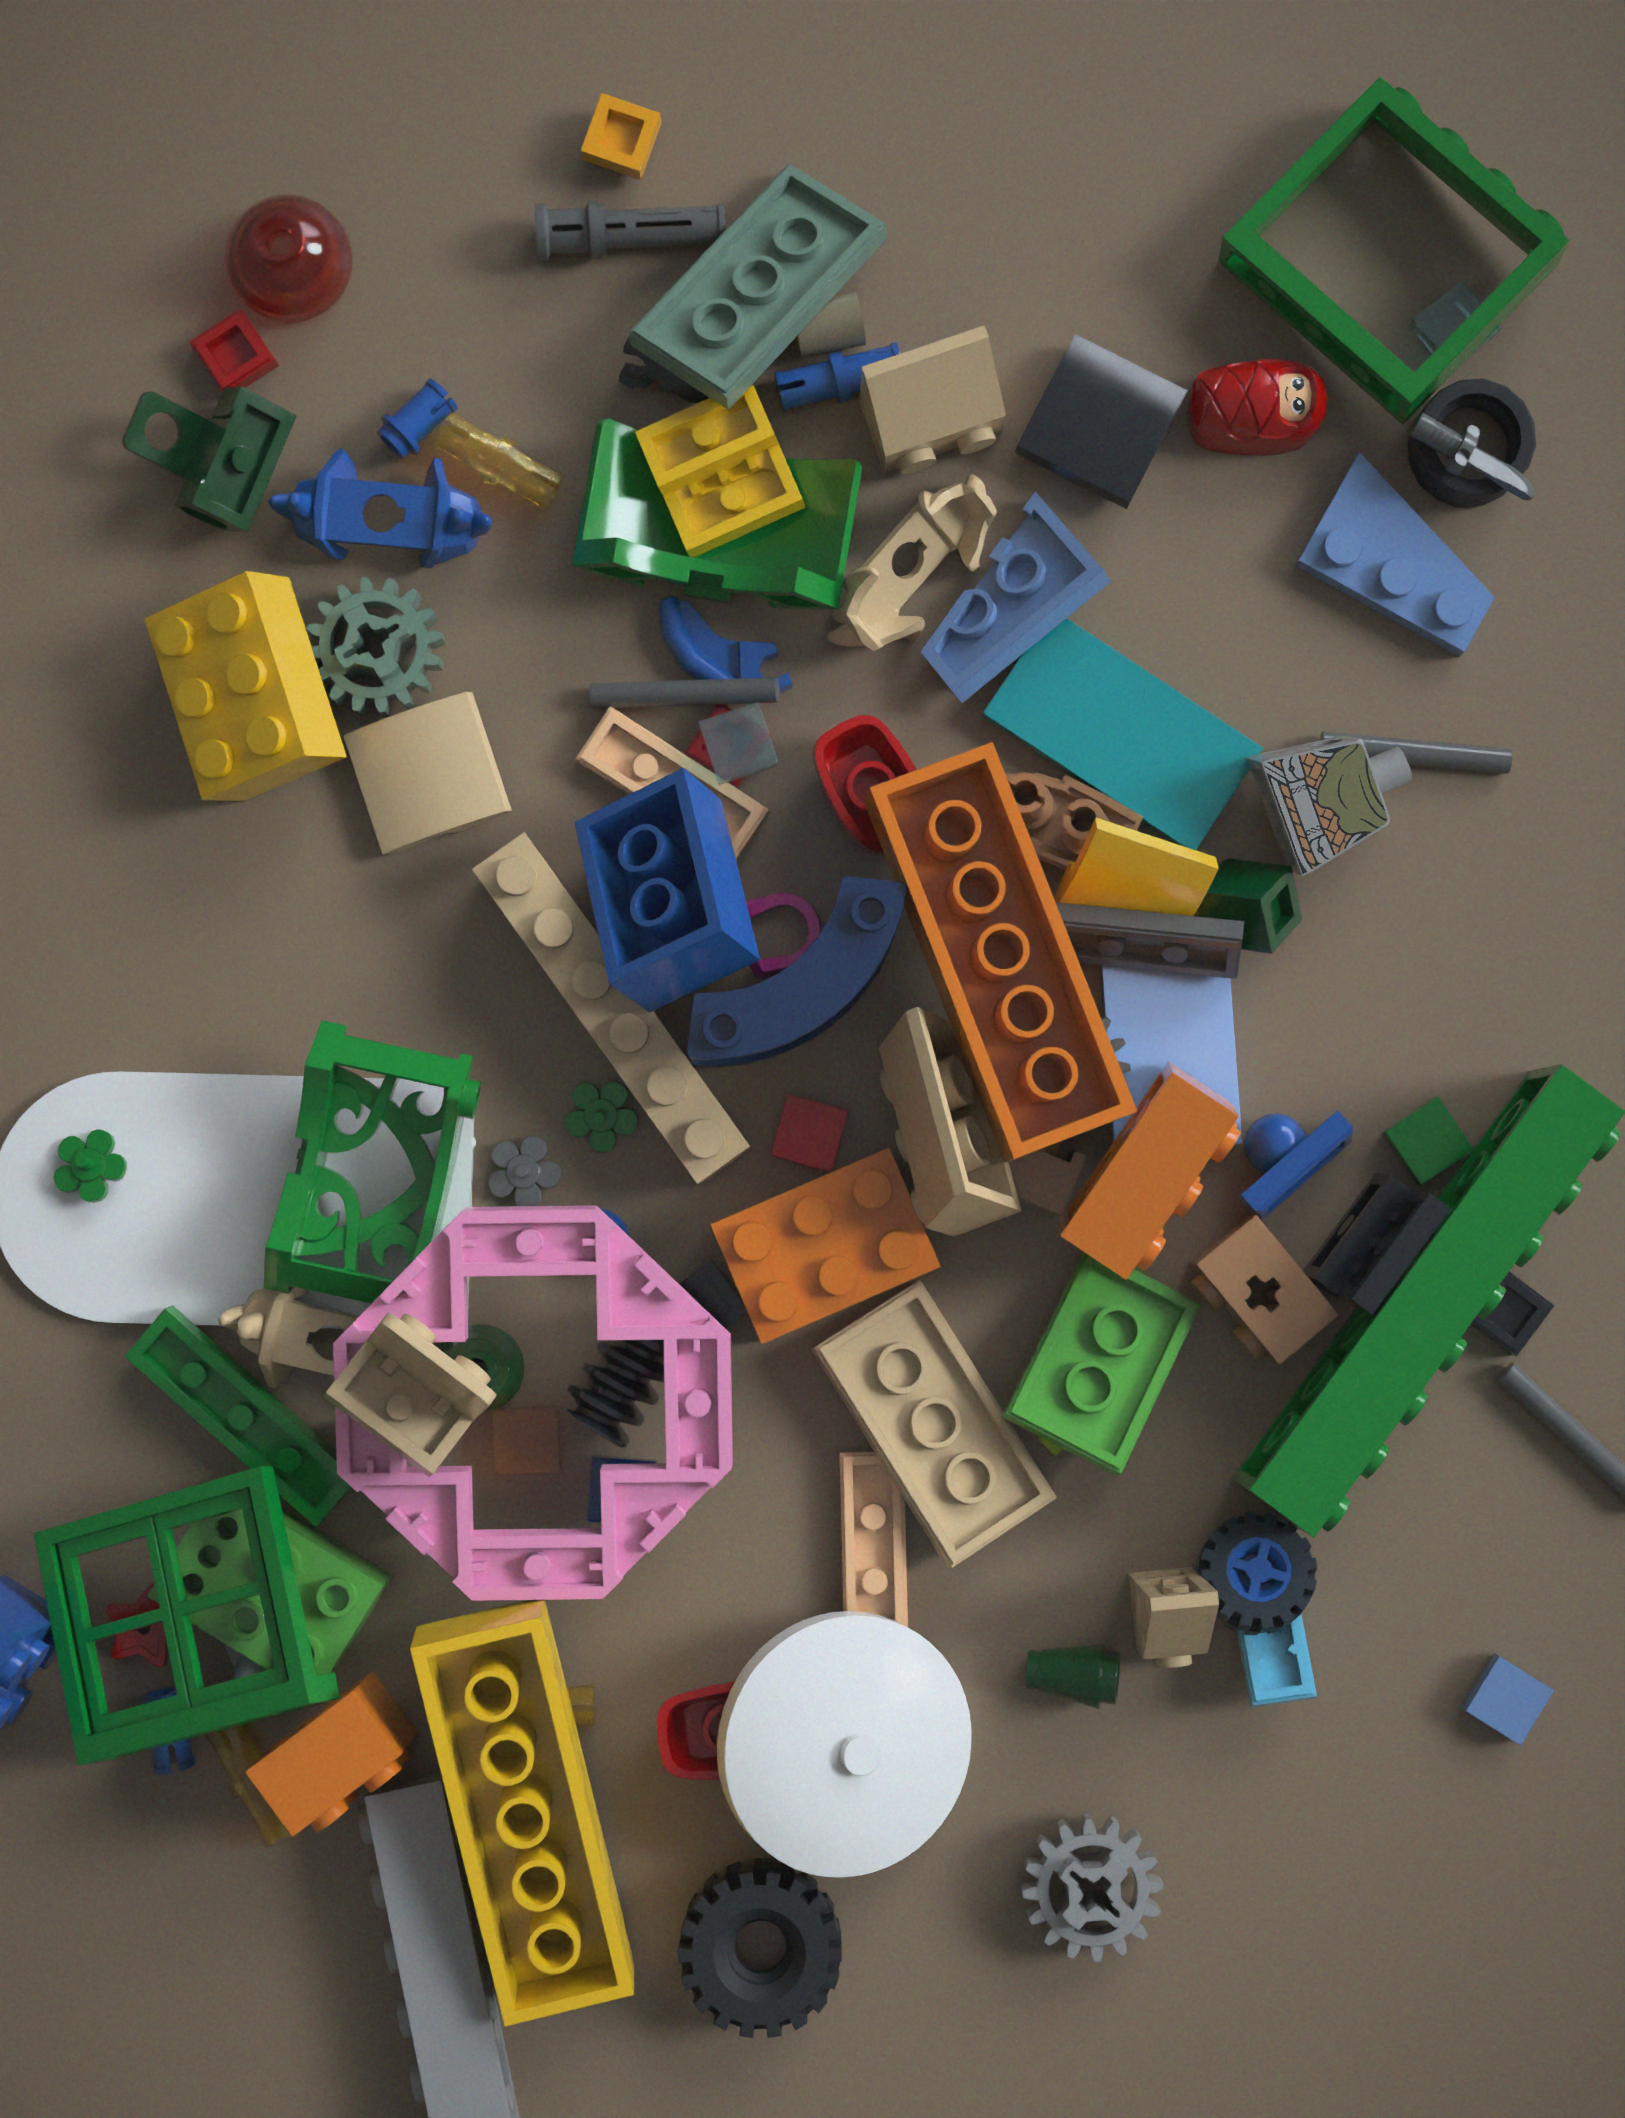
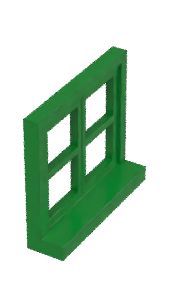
(195, 1708)

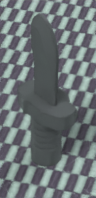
(1462, 451)

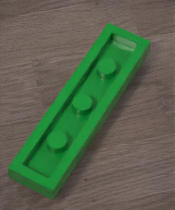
(240, 1412)

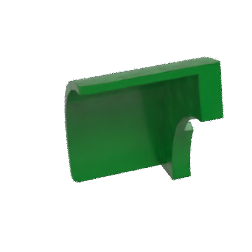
(790, 562)

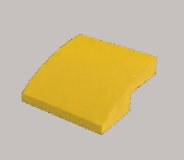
(720, 471)
(1136, 873)

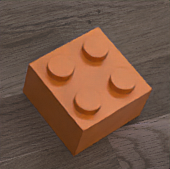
(325, 1759)

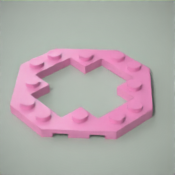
(637, 1500)

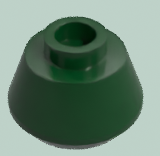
(501, 1357)

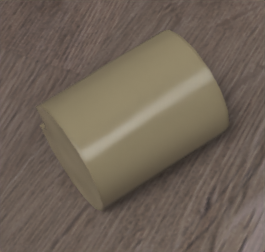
(834, 327)

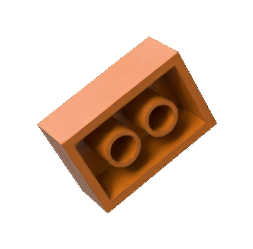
(1150, 1172)
(825, 1245)

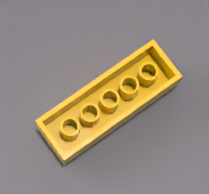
(523, 1810)

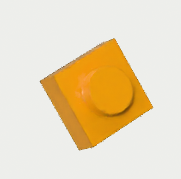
(621, 136)

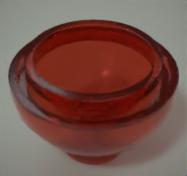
(299, 281)

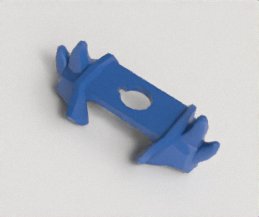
(332, 505)

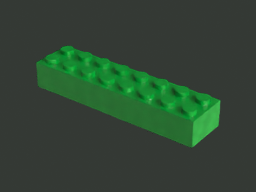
(1382, 1361)

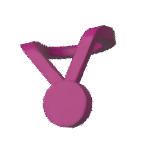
(771, 966)

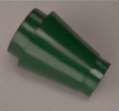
(1075, 1674)

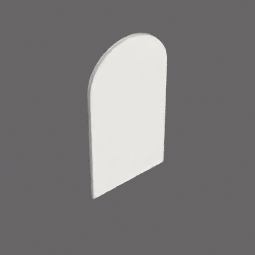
(195, 1194)

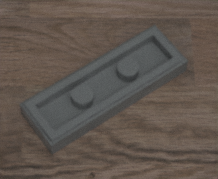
(1154, 940)

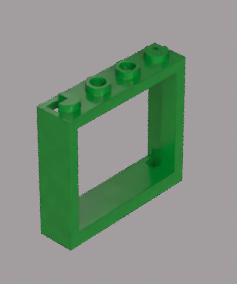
(1325, 322)

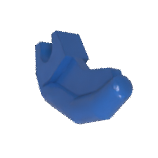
(706, 654)

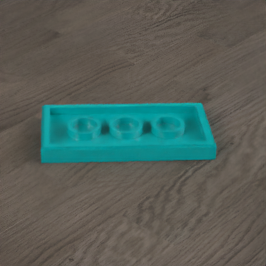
(1122, 732)

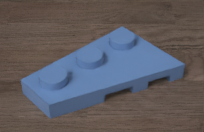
(1394, 562)
(1023, 596)

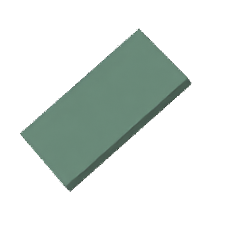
(758, 286)

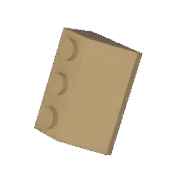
(943, 1128)

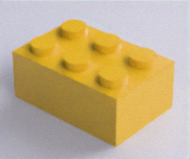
(245, 687)

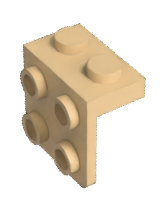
(411, 1392)

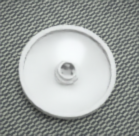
(844, 1744)

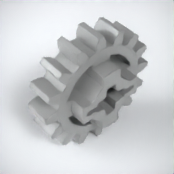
(1107, 1865)

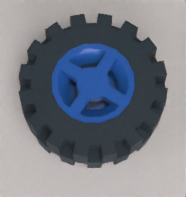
(1263, 1551)

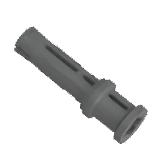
(585, 228)

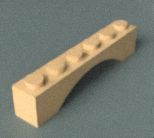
(623, 1030)

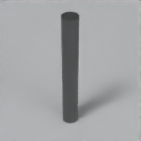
(684, 692)
(1438, 753)
(1564, 1426)

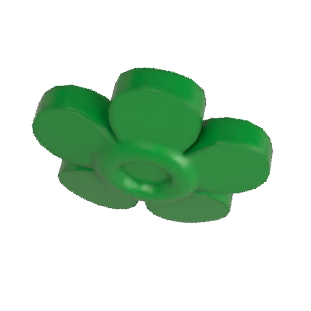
(601, 1114)
(89, 1165)

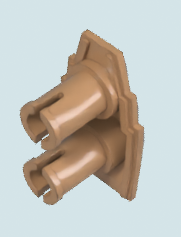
(1062, 814)

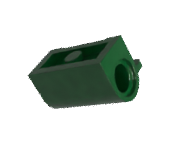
(220, 457)

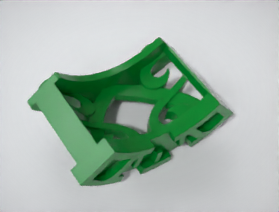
(326, 1090)

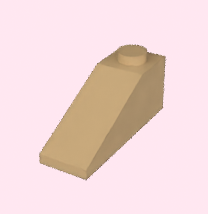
(1172, 1615)

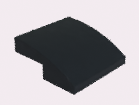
(1100, 421)
(1375, 1242)

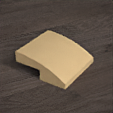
(427, 772)

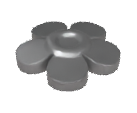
(523, 1171)

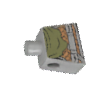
(1326, 796)

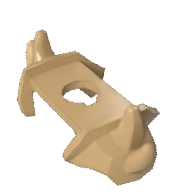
(942, 522)
(278, 1329)

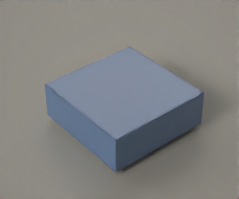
(1507, 1699)

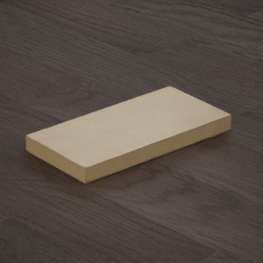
(934, 1424)

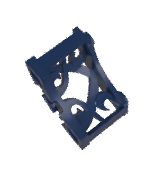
(811, 992)

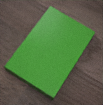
(1101, 1363)

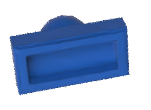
(1288, 1157)

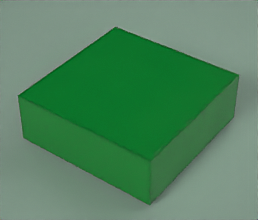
(1427, 1140)

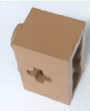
(1295, 1307)

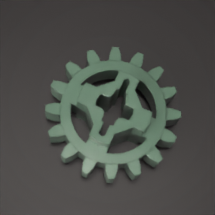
(397, 635)

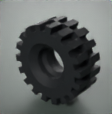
(749, 1995)

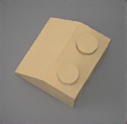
(933, 401)

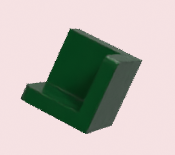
(1258, 895)

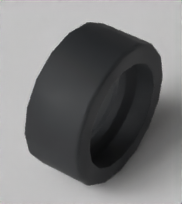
(1505, 409)

